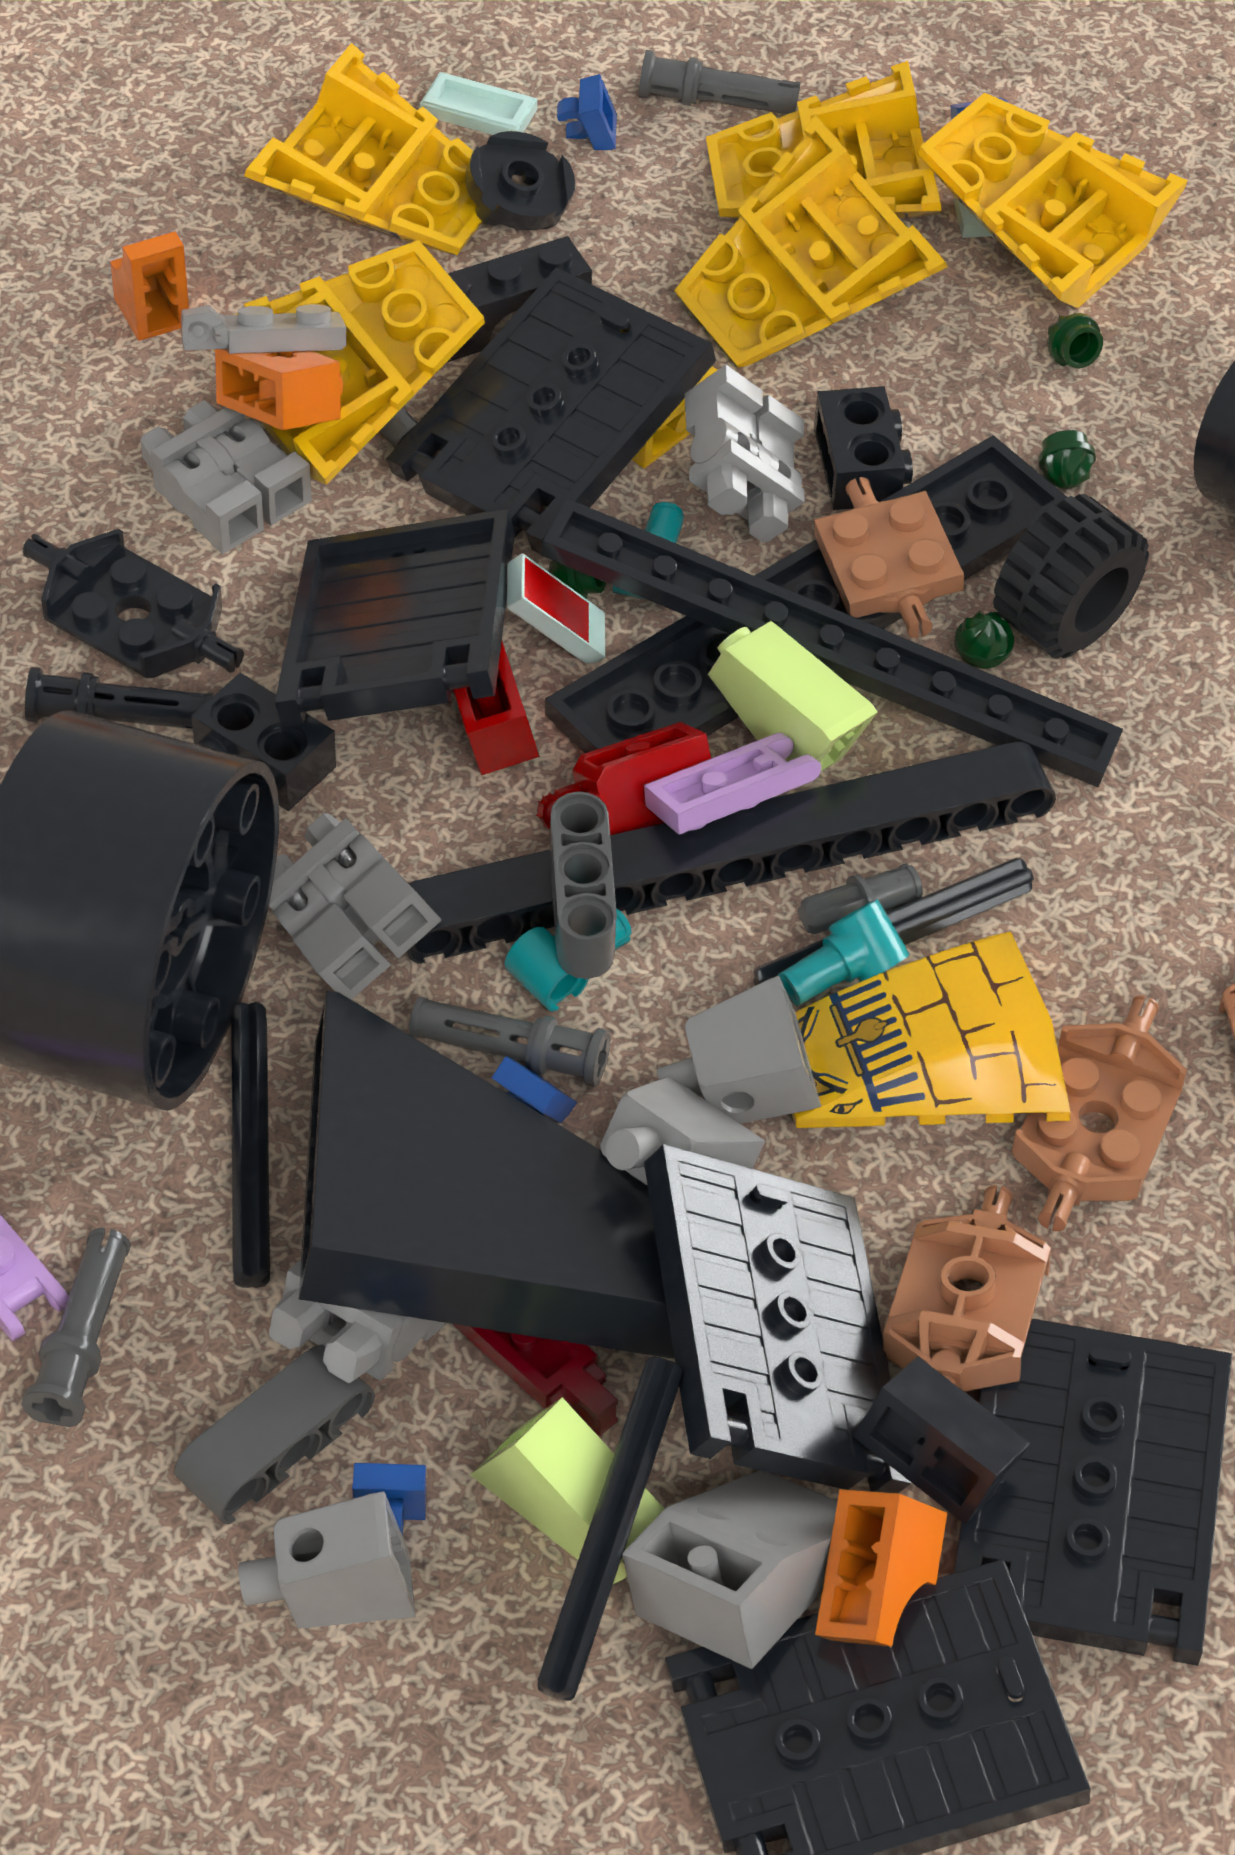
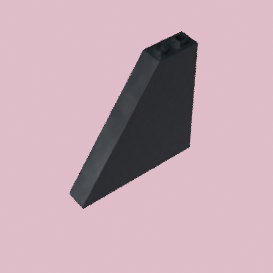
(465, 1201)

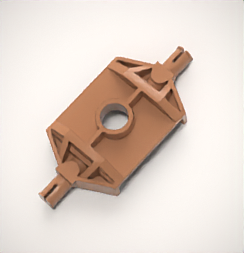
(1113, 1073)
(968, 1334)

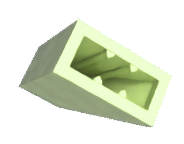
(791, 692)
(554, 1477)

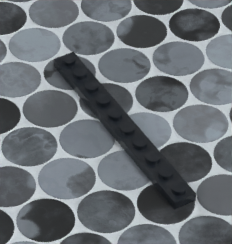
(846, 645)

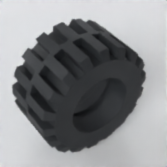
(1071, 576)

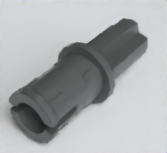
(890, 887)

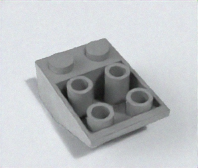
(733, 1564)

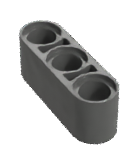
(582, 885)
(269, 1433)

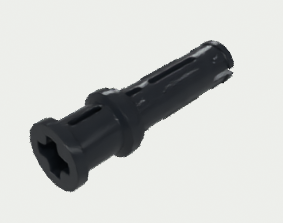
(112, 702)

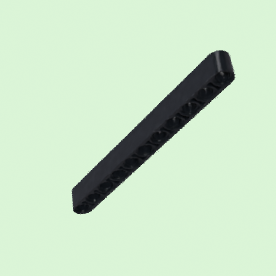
(749, 846)

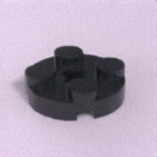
(510, 204)

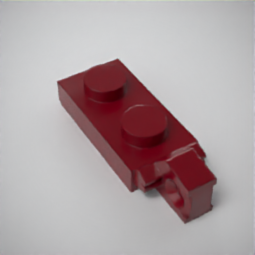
(551, 1371)

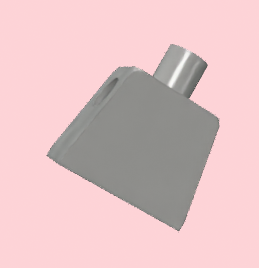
(748, 1056)
(678, 1118)
(335, 1565)

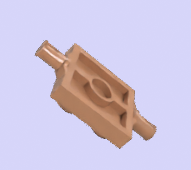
(889, 556)

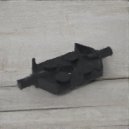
(102, 578)

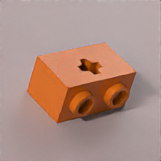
(280, 387)

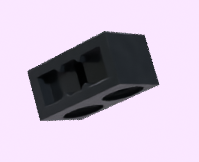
(860, 439)
(247, 724)

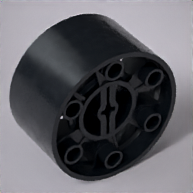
(128, 904)

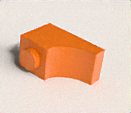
(151, 285)
(875, 1563)

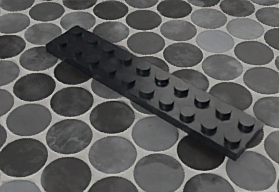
(984, 507)

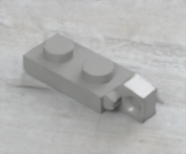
(261, 331)

